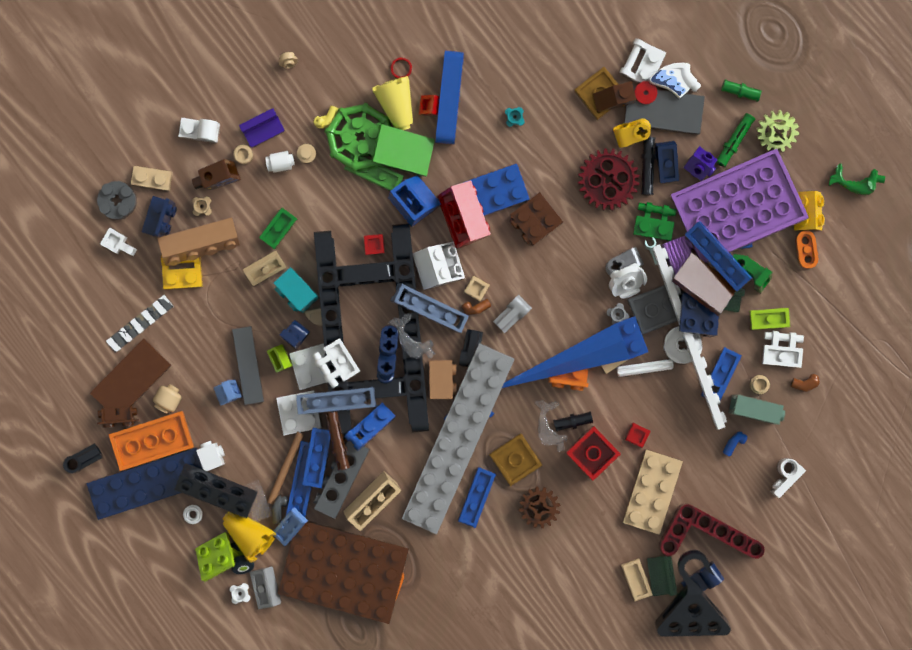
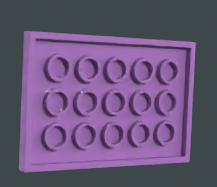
(742, 202)

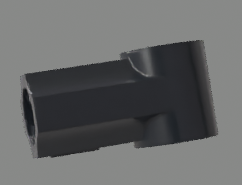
(471, 343)
(84, 458)

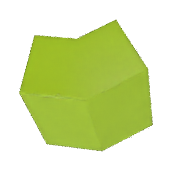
(279, 358)

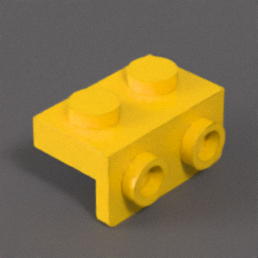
(813, 203)

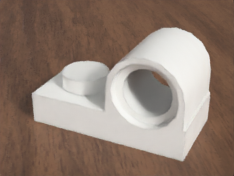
(199, 130)
(789, 479)

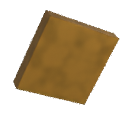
(596, 83)
(515, 459)

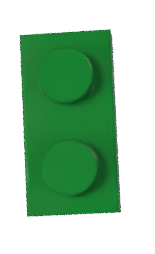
(278, 228)

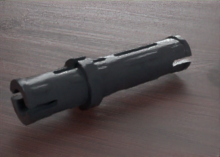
(648, 166)

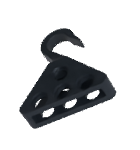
(703, 613)

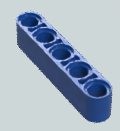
(449, 97)

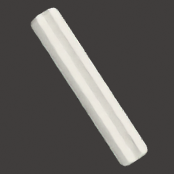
(645, 367)

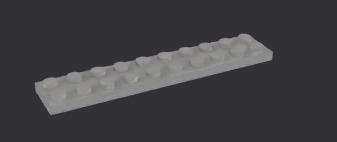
(458, 438)

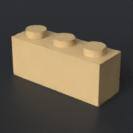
(372, 500)

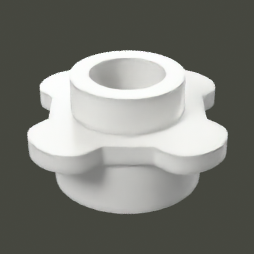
(236, 598)

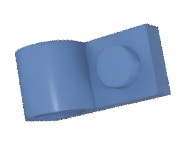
(227, 392)

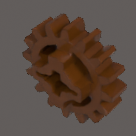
(537, 515)

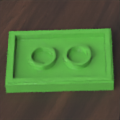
(403, 150)

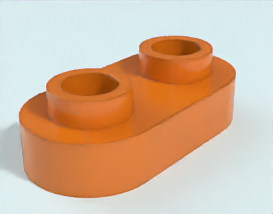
(808, 249)

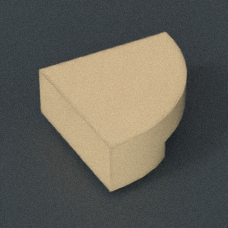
(314, 316)

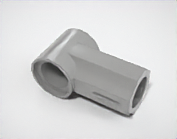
(515, 311)

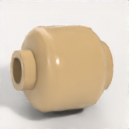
(167, 398)

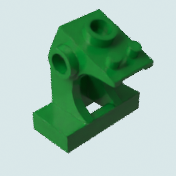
(760, 275)

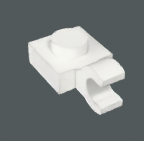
(115, 242)

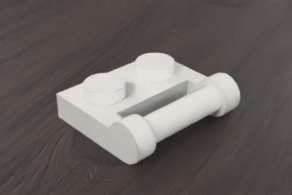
(649, 65)

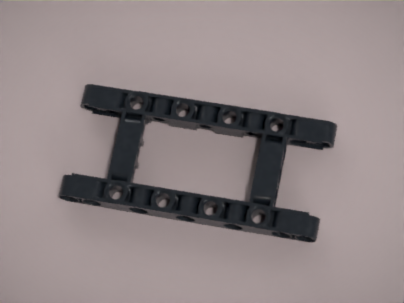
(332, 330)

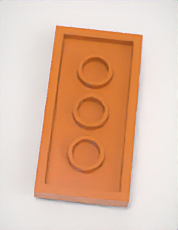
(151, 440)

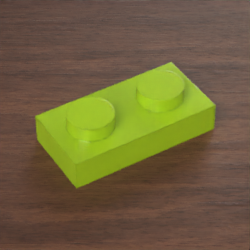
(769, 318)

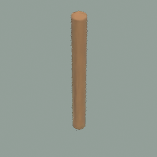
(285, 467)

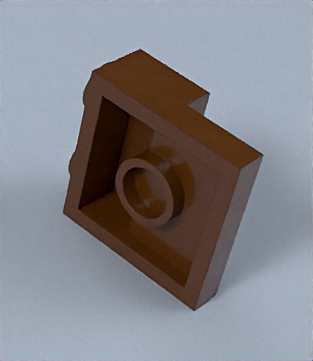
(535, 219)

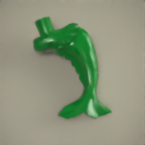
(862, 187)

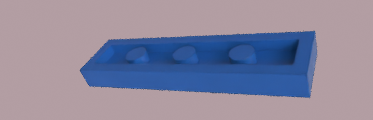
(718, 256)
(300, 493)

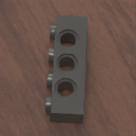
(332, 507)

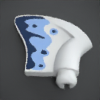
(676, 79)

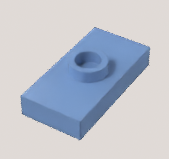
(290, 526)

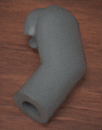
(276, 508)

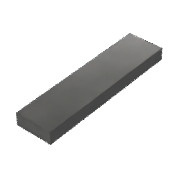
(248, 365)

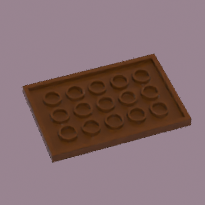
(344, 571)

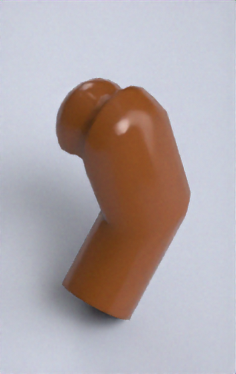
(476, 309)
(806, 385)

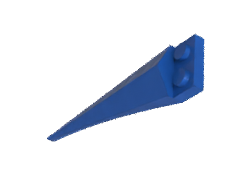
(608, 346)

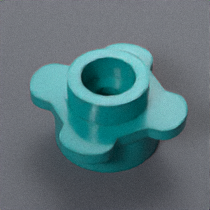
(515, 111)

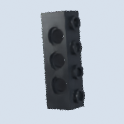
(216, 490)

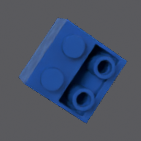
(413, 200)

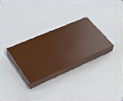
(131, 377)

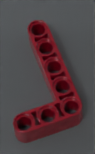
(710, 529)

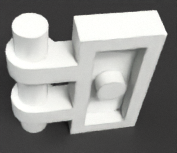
(783, 356)
(341, 360)

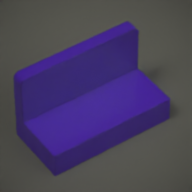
(262, 128)

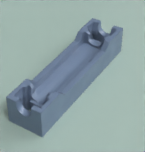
(429, 308)
(336, 400)

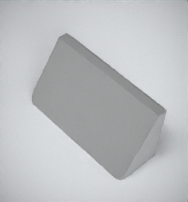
(265, 587)

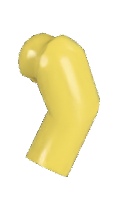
(324, 121)

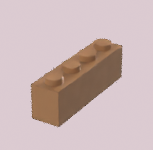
(198, 242)

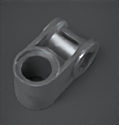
(624, 260)

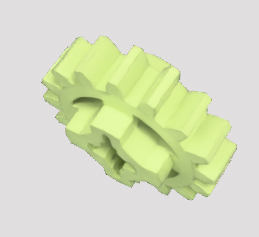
(786, 124)

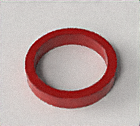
(398, 59)

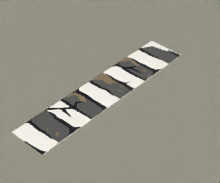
(139, 323)

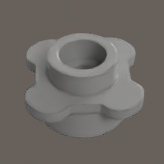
(618, 309)

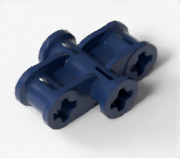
(387, 355)

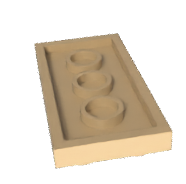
(652, 492)

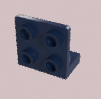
(159, 217)
(697, 318)

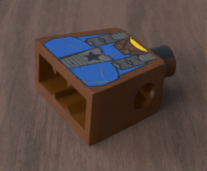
(216, 175)

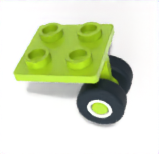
(220, 555)

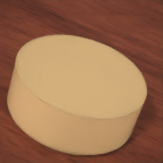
(243, 154)

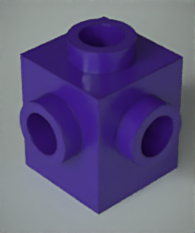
(701, 164)

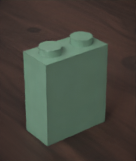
(756, 409)

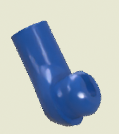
(733, 441)

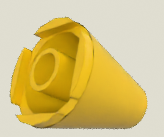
(248, 535)

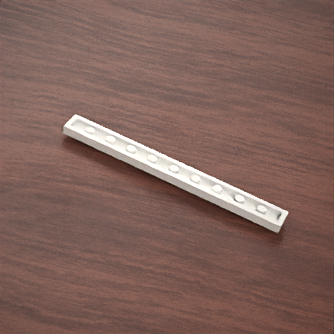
(692, 344)

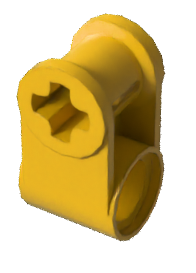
(629, 133)

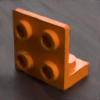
(576, 380)

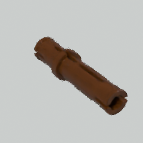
(339, 447)

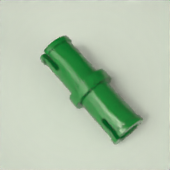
(741, 90)

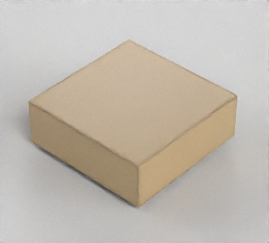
(476, 288)

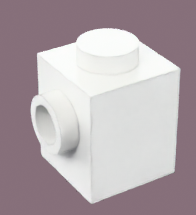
(210, 455)

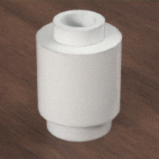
(279, 161)

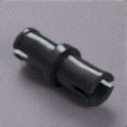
(573, 421)

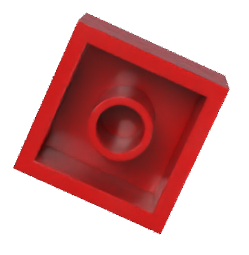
(593, 453)

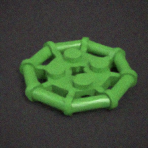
(348, 137)

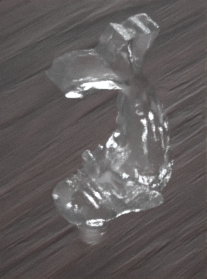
(412, 348)
(545, 434)

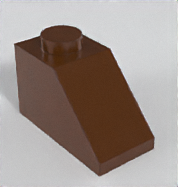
(614, 97)

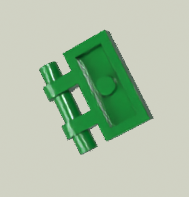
(654, 227)

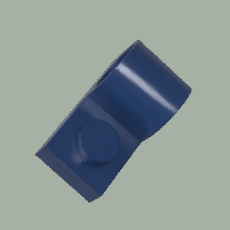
(667, 161)
(295, 334)
(705, 578)

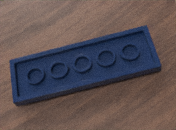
(140, 484)

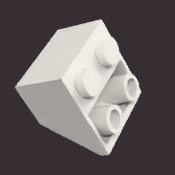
(438, 265)

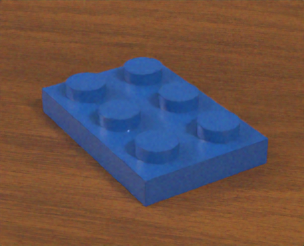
(500, 189)

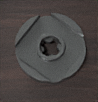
(123, 208)

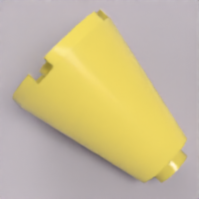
(396, 101)

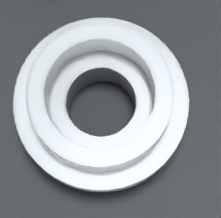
(186, 514)

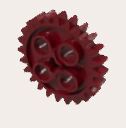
(597, 193)

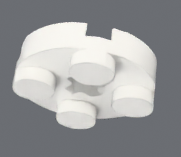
(633, 275)
(672, 349)

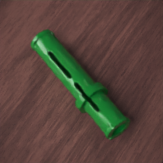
(746, 121)

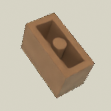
(441, 379)

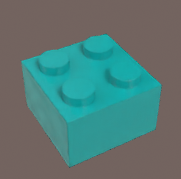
(296, 290)

